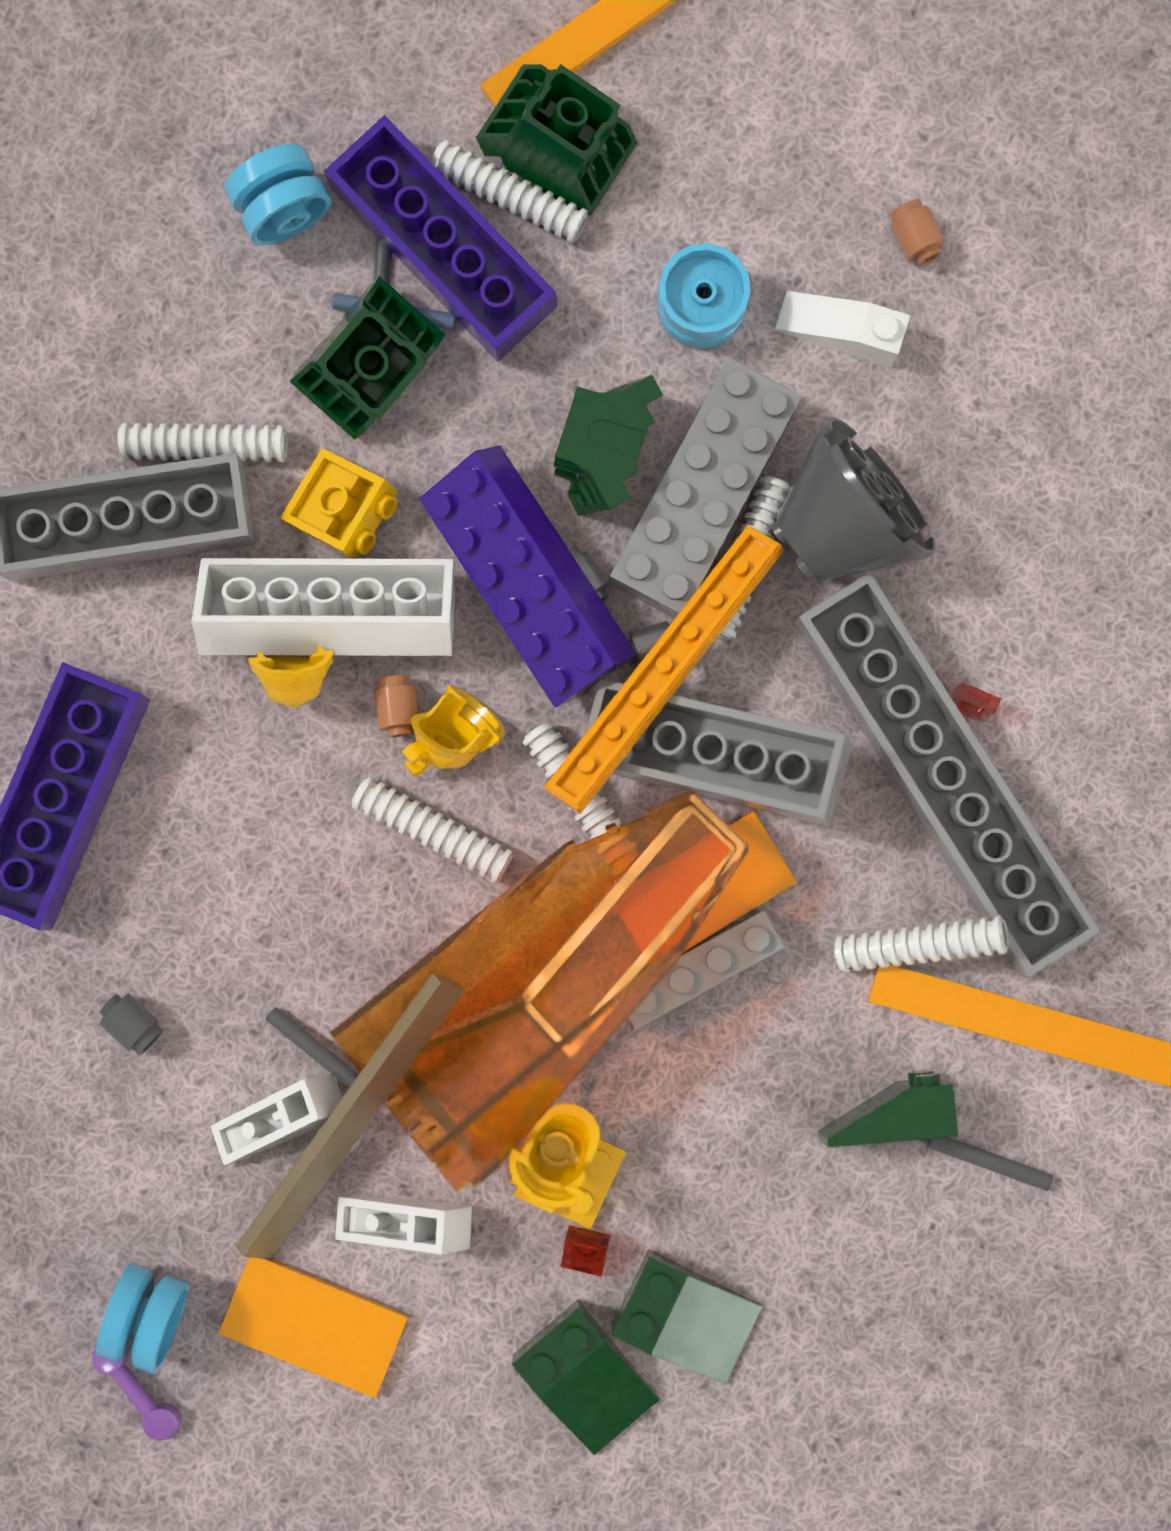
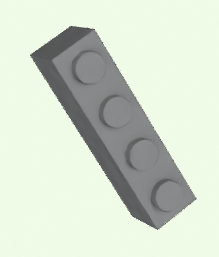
(710, 966)

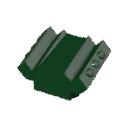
(559, 134)
(368, 358)
(604, 443)

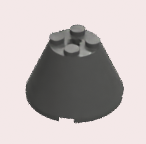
(849, 510)

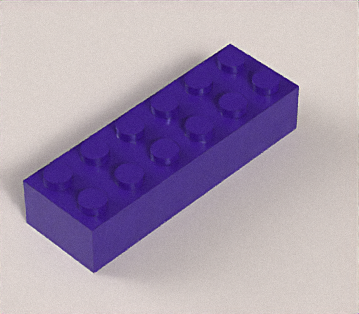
(441, 238)
(527, 575)
(62, 791)

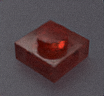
(974, 702)
(585, 1250)

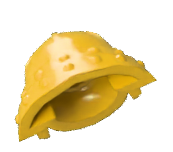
(292, 678)
(452, 733)
(556, 1156)

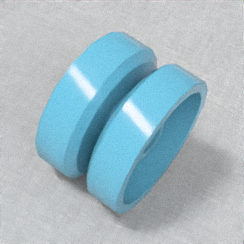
(277, 194)
(709, 272)
(142, 1318)

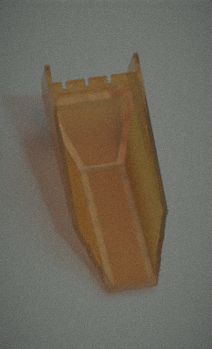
(547, 981)

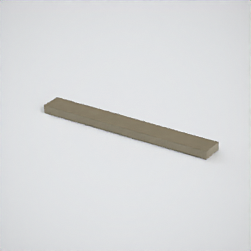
(350, 1117)

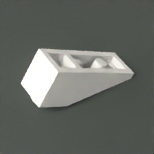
(844, 325)
(277, 1118)
(404, 1224)

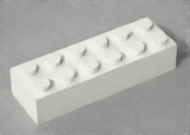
(327, 603)

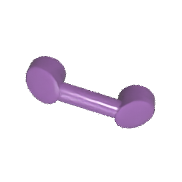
(158, 1421)

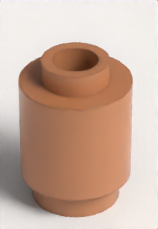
(917, 232)
(396, 705)

